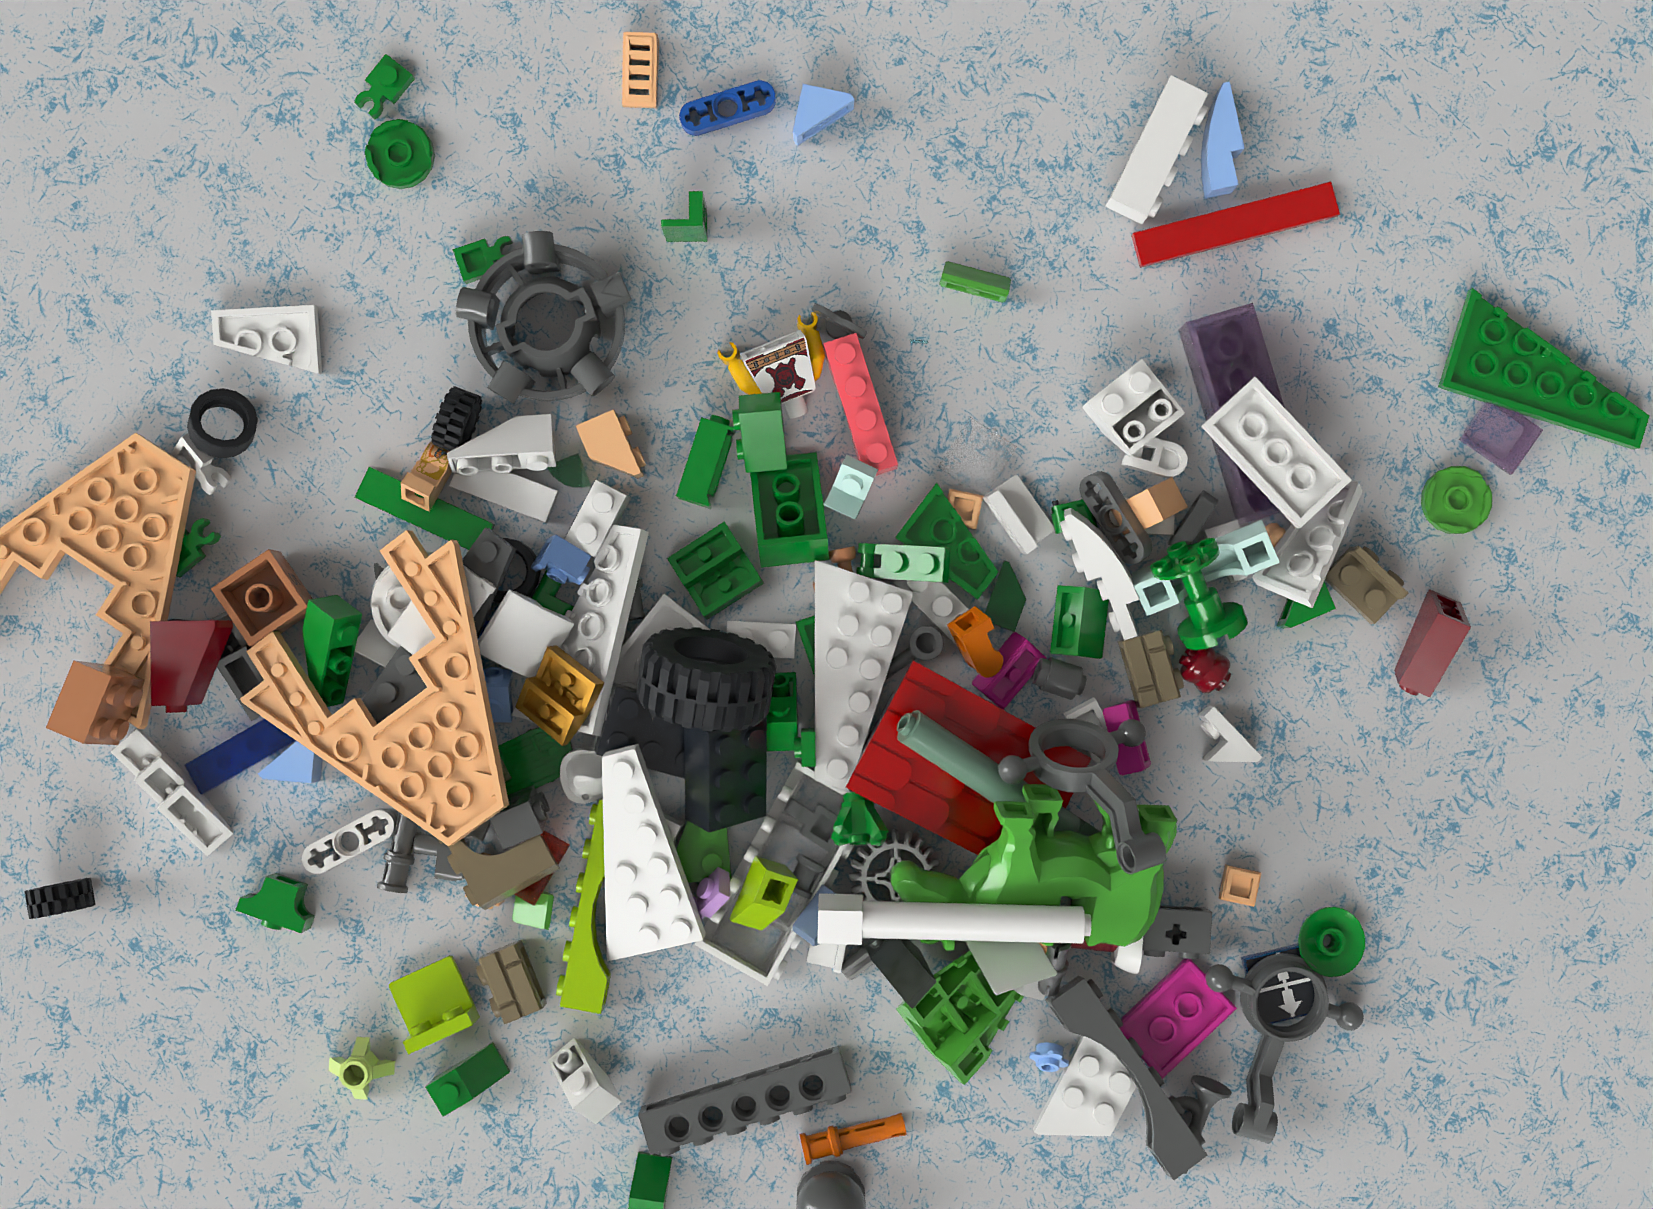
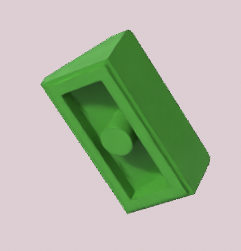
(975, 282)

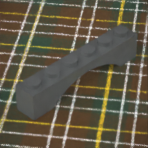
(1167, 1135)

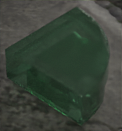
(571, 472)

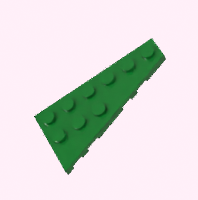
(1519, 370)

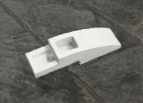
(1099, 559)

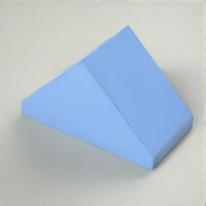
(818, 110)
(294, 765)

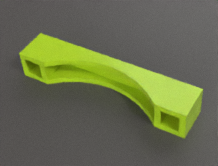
(587, 974)

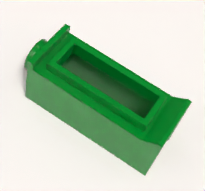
(706, 461)

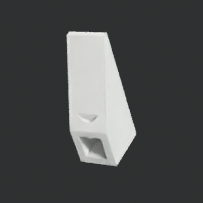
(514, 444)

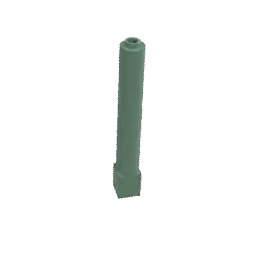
(971, 765)

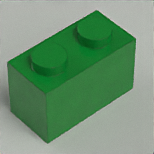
(761, 432)

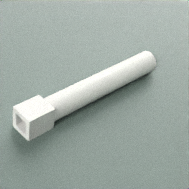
(849, 919)

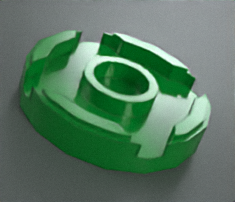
(399, 154)

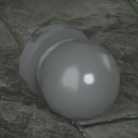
(830, 1187)

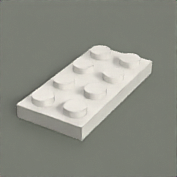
(1276, 453)

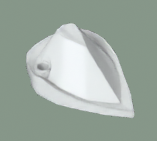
(582, 775)

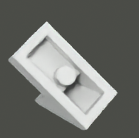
(1232, 746)

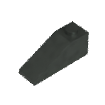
(903, 967)

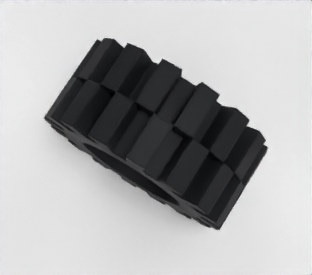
(456, 418)
(59, 898)

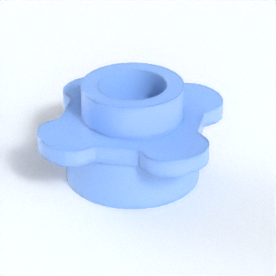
(1049, 1057)

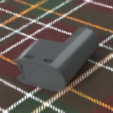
(429, 845)

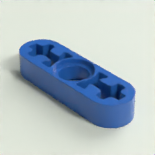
(754, 110)

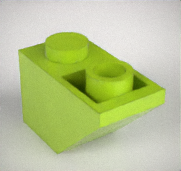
(763, 894)

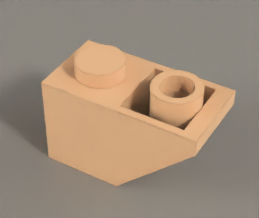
(608, 443)

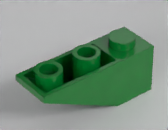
(330, 644)

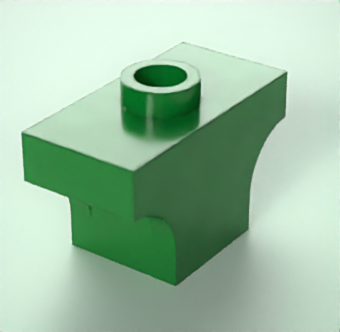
(279, 904)

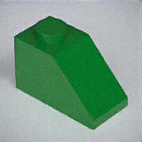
(467, 1079)

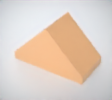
(1155, 504)

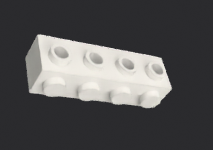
(1157, 149)

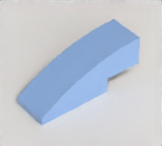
(1220, 145)

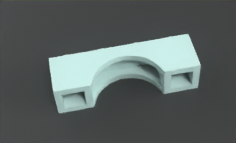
(1241, 553)

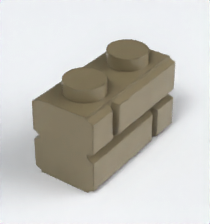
(1150, 668)
(511, 982)

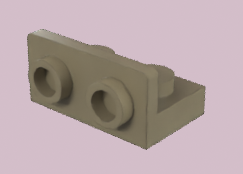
(1365, 583)

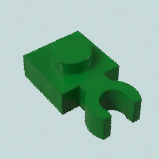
(388, 82)
(478, 257)
(191, 546)
(805, 747)

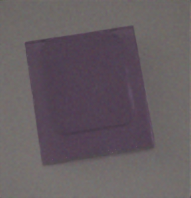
(1501, 436)

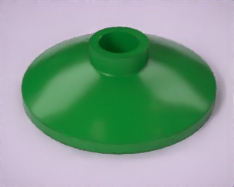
(1345, 944)

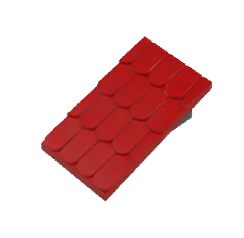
(924, 792)

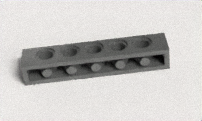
(664, 1138)

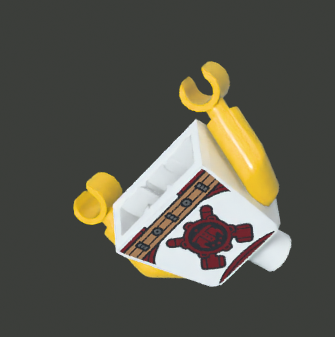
(781, 366)

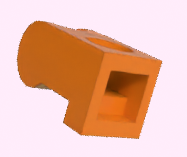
(974, 644)

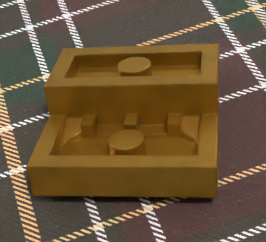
(559, 695)

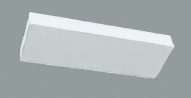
(509, 492)

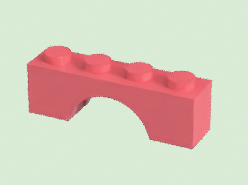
(860, 403)

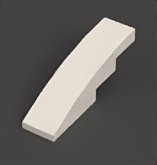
(173, 791)

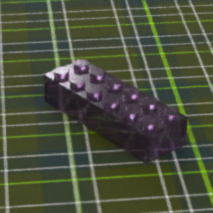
(1223, 357)

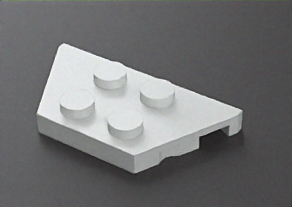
(1087, 1094)

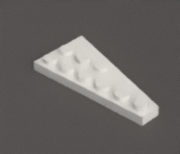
(644, 880)

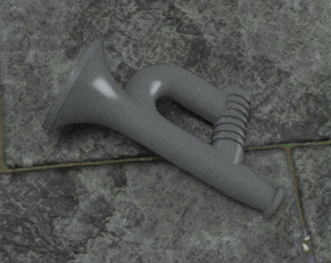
(1208, 1093)

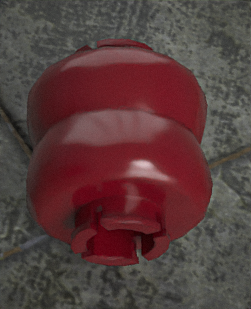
(1205, 669)

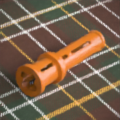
(837, 1140)

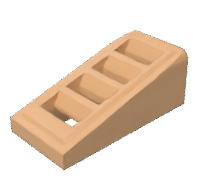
(640, 40)

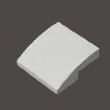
(522, 633)

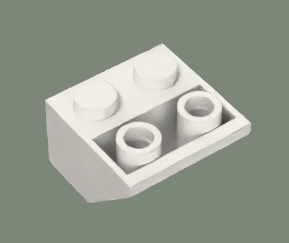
(1133, 408)

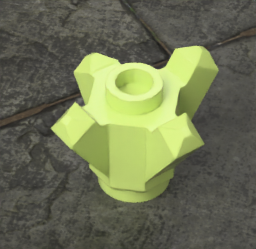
(360, 1068)

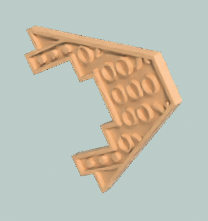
(125, 525)
(438, 750)

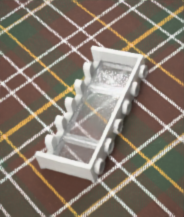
(778, 839)

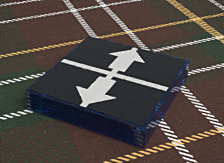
(1285, 994)

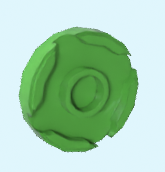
(1456, 500)

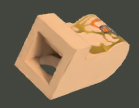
(427, 477)

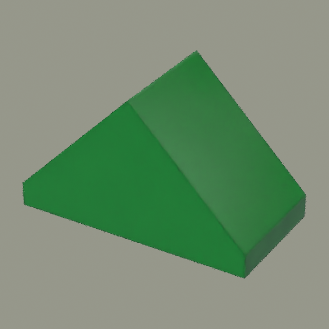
(1297, 613)
(650, 1181)

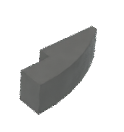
(238, 667)

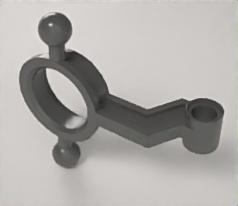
(1133, 847)
(1257, 1117)

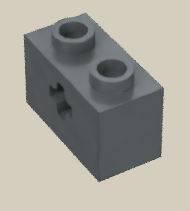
(521, 818)
(1194, 935)

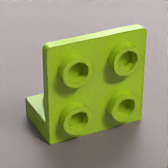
(433, 1003)

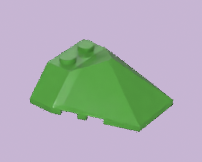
(959, 1017)

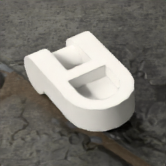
(1166, 460)

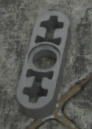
(1110, 491)

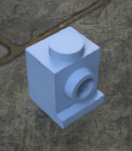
(562, 561)

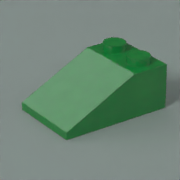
(790, 513)

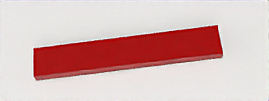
(1235, 224)

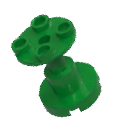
(1207, 614)

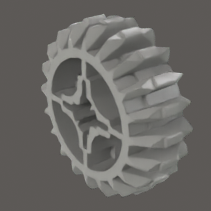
(879, 874)

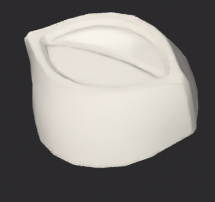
(1128, 957)

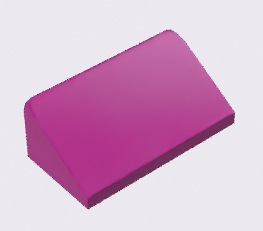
(1018, 667)
(1129, 758)

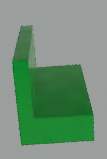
(689, 229)
(1079, 622)

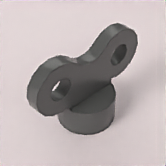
(838, 323)

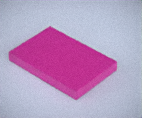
(1175, 1017)

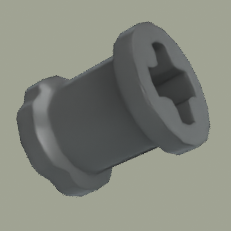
(806, 873)

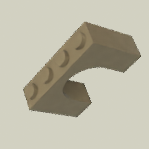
(501, 875)

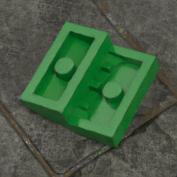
(715, 570)

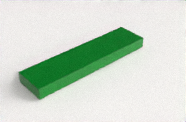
(442, 520)

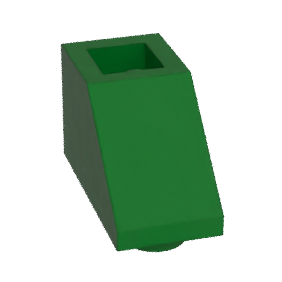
(783, 713)

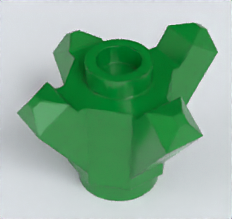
(858, 822)

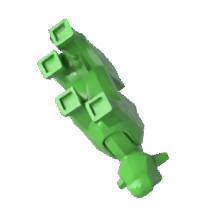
(1040, 865)

